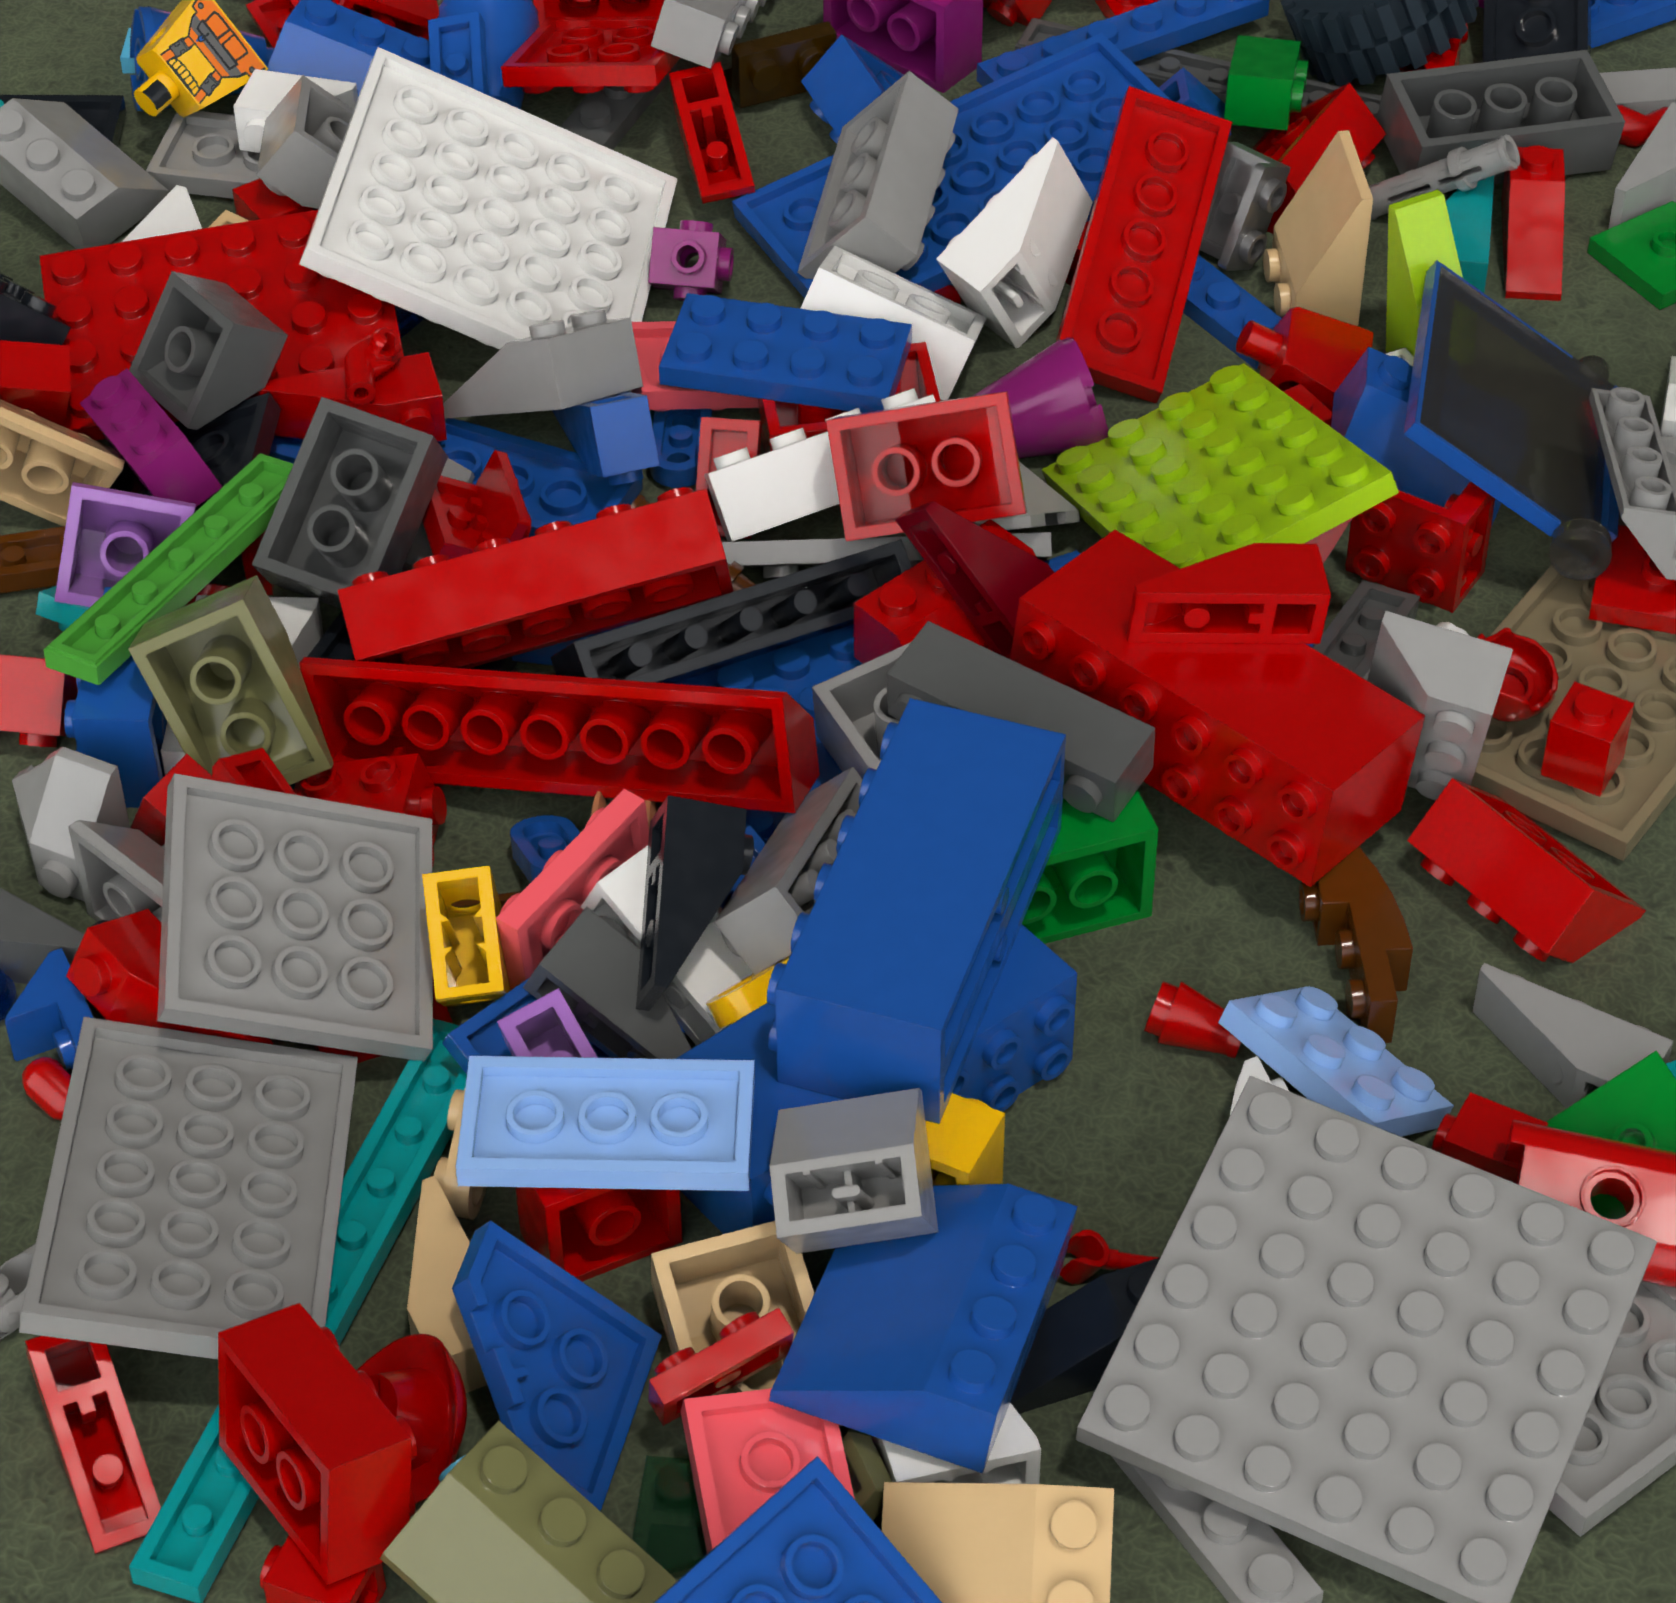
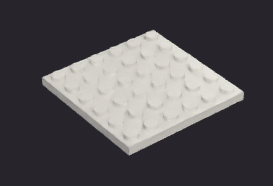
(482, 210)

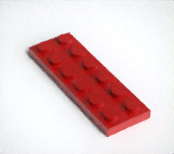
(1143, 241)

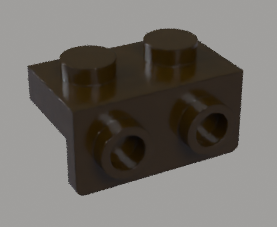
(776, 63)

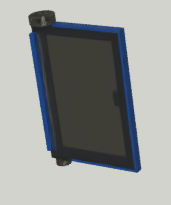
(1514, 419)

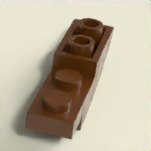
(1370, 938)

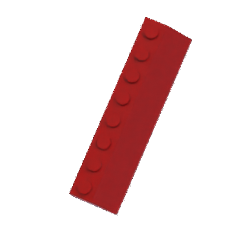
(570, 732)

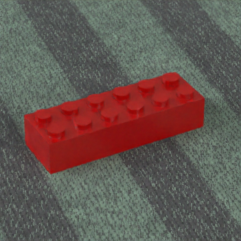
(542, 586)

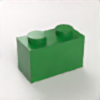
(1265, 82)

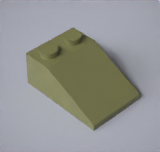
(232, 682)

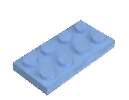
(607, 1123)

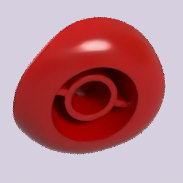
(426, 1388)

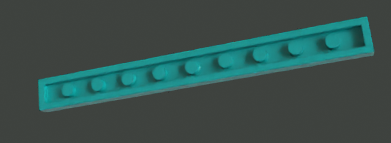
(377, 1196)

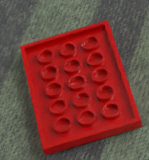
(115, 288)

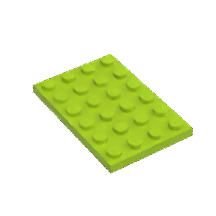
(1220, 472)

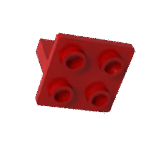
(469, 514)

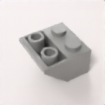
(852, 1172)

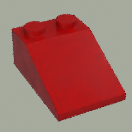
(924, 453)

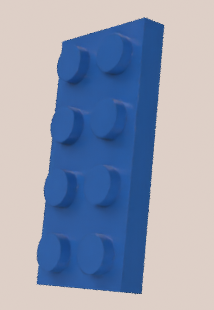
(785, 353)

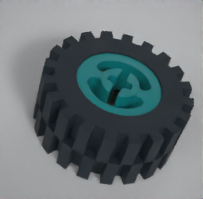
(1374, 35)

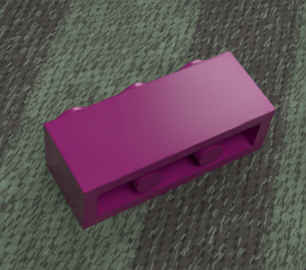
(149, 440)

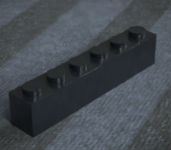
(736, 623)

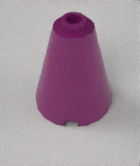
(1052, 402)

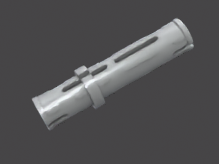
(1458, 171)

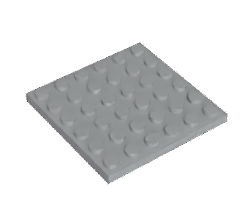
(1369, 1346)

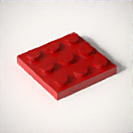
(589, 56)

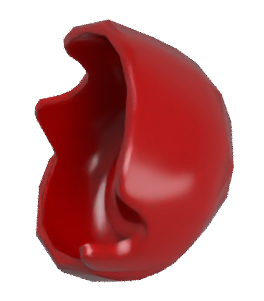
(1529, 679)

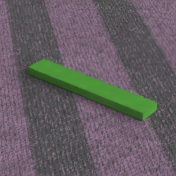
(171, 572)

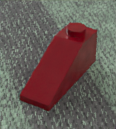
(976, 569)

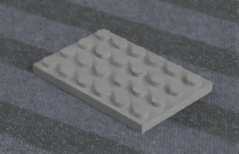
(189, 1188)

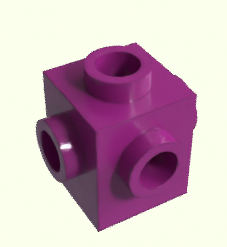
(674, 249)

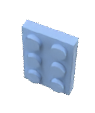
(1335, 1060)

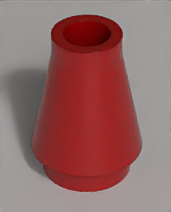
(1189, 1021)

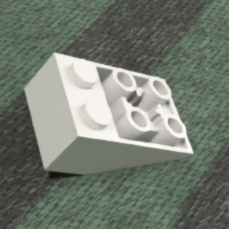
(1021, 246)

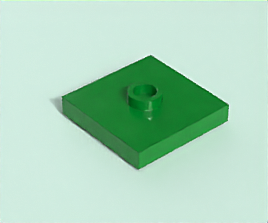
(1642, 254)
(1630, 1109)

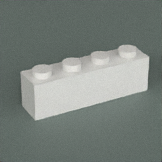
(782, 483)

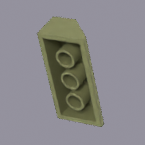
(518, 1534)

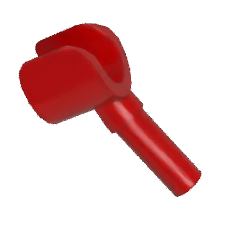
(1093, 1255)

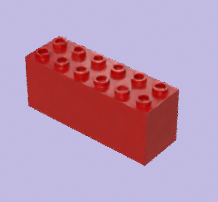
(1245, 734)

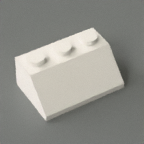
(862, 289)

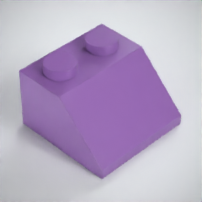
(109, 536)

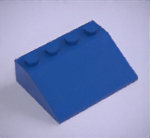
(934, 1327)

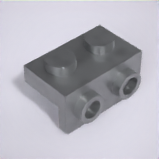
(1242, 206)

